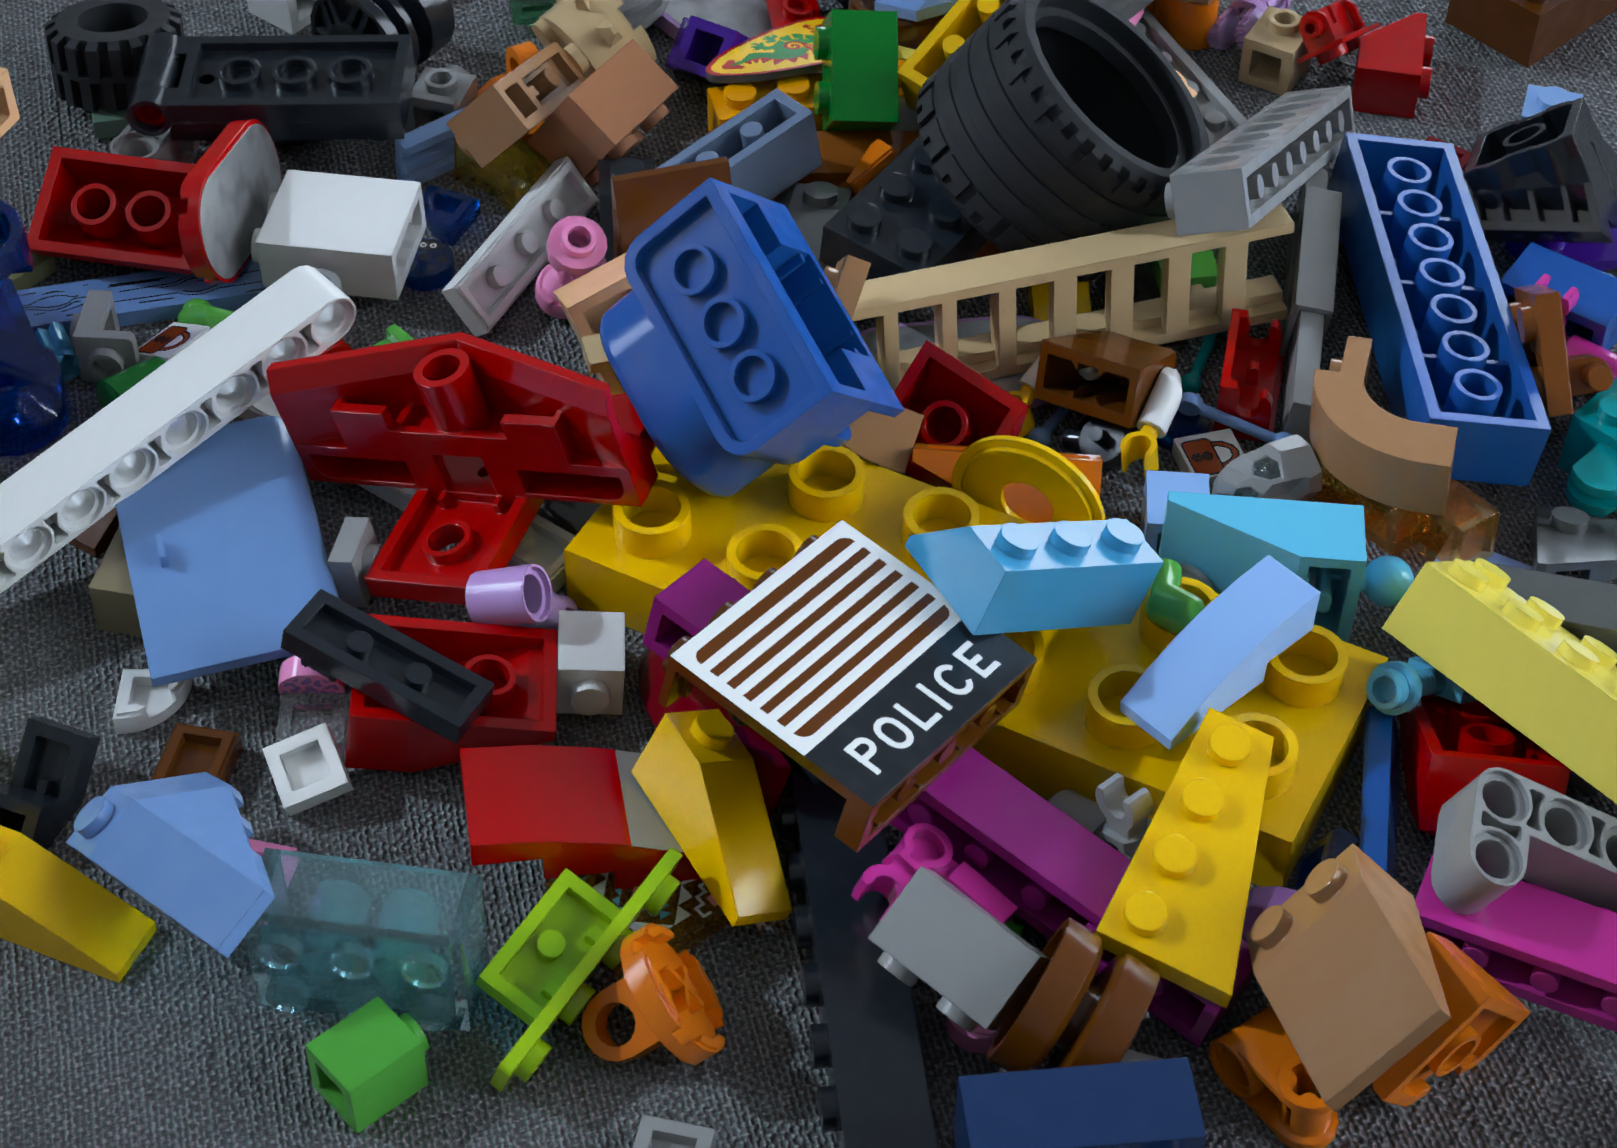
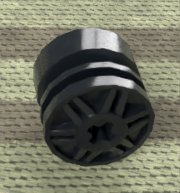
(427, 21)

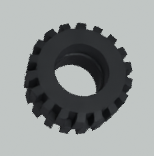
(99, 48)

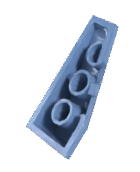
(180, 852)

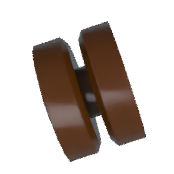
(1064, 1010)

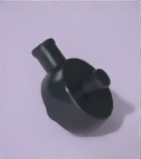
(1098, 438)

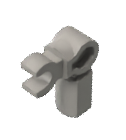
(1115, 816)

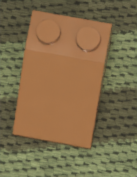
(1348, 973)

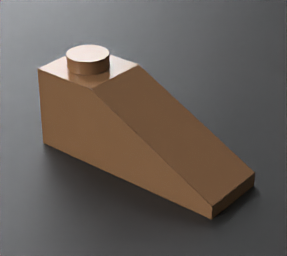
(515, 104)

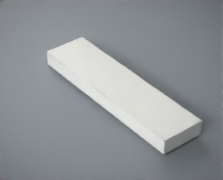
(517, 247)

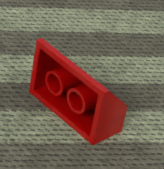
(111, 210)

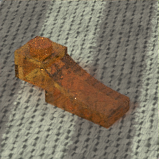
(1462, 533)

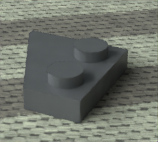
(1574, 541)

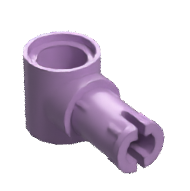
(515, 597)

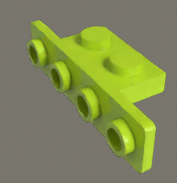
(557, 950)

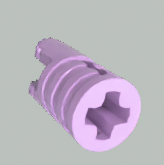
(1238, 21)

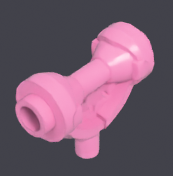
(573, 249)

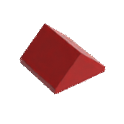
(955, 404)

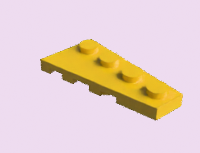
(1194, 867)

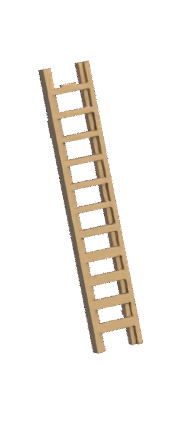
(1011, 350)

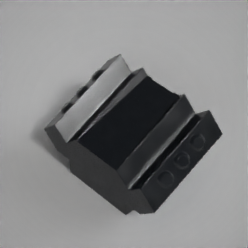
(1545, 178)

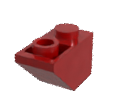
(1393, 68)

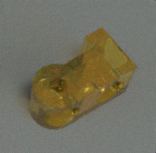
(506, 176)

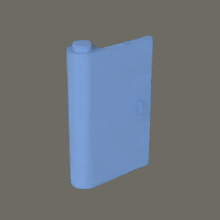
(223, 552)

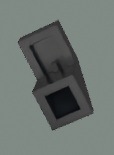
(47, 779)

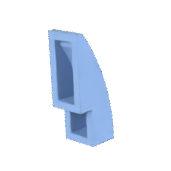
(1222, 652)

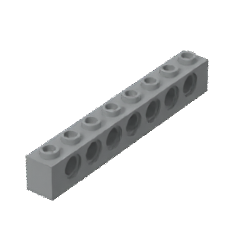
(1259, 162)

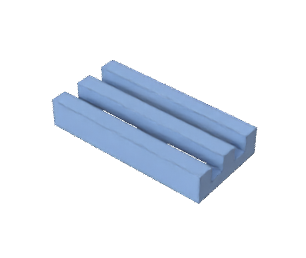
(426, 151)

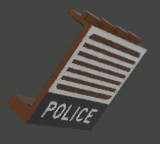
(853, 674)

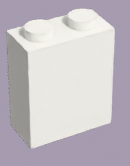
(344, 224)

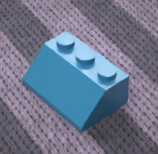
(1039, 573)

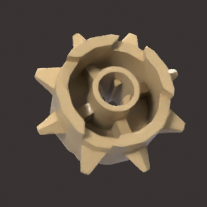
(589, 32)

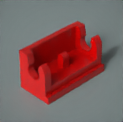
(1250, 375)

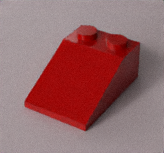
(520, 711)
(1453, 744)

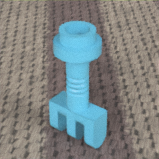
(1398, 686)

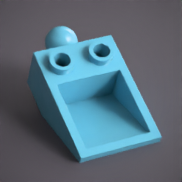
(1311, 539)

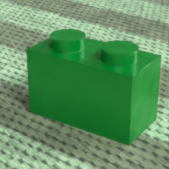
(857, 70)

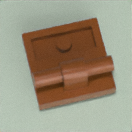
(1542, 334)

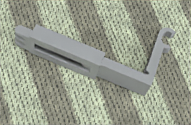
(1308, 296)

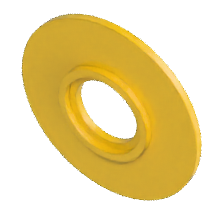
(1005, 459)

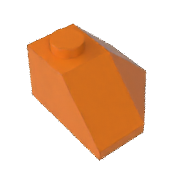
(1479, 1021)

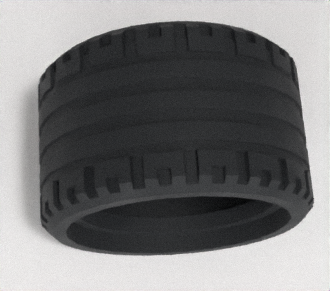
(1057, 124)

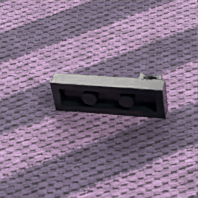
(387, 666)

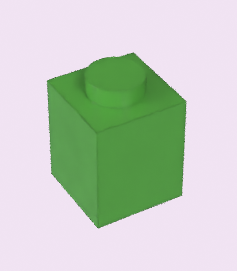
(368, 1063)

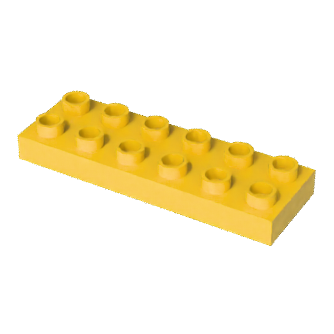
(1069, 716)

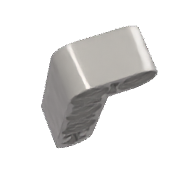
(1518, 830)

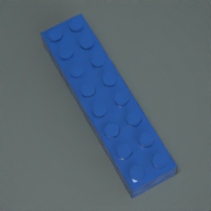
(1437, 304)

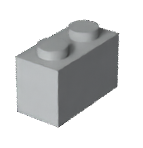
(957, 951)

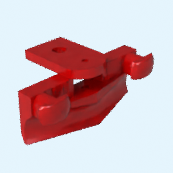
(474, 434)

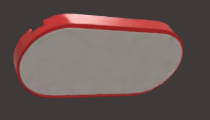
(228, 200)

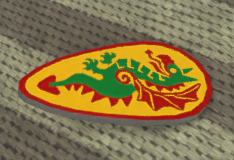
(769, 56)

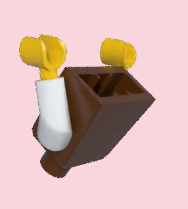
(1109, 380)

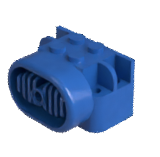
(737, 342)

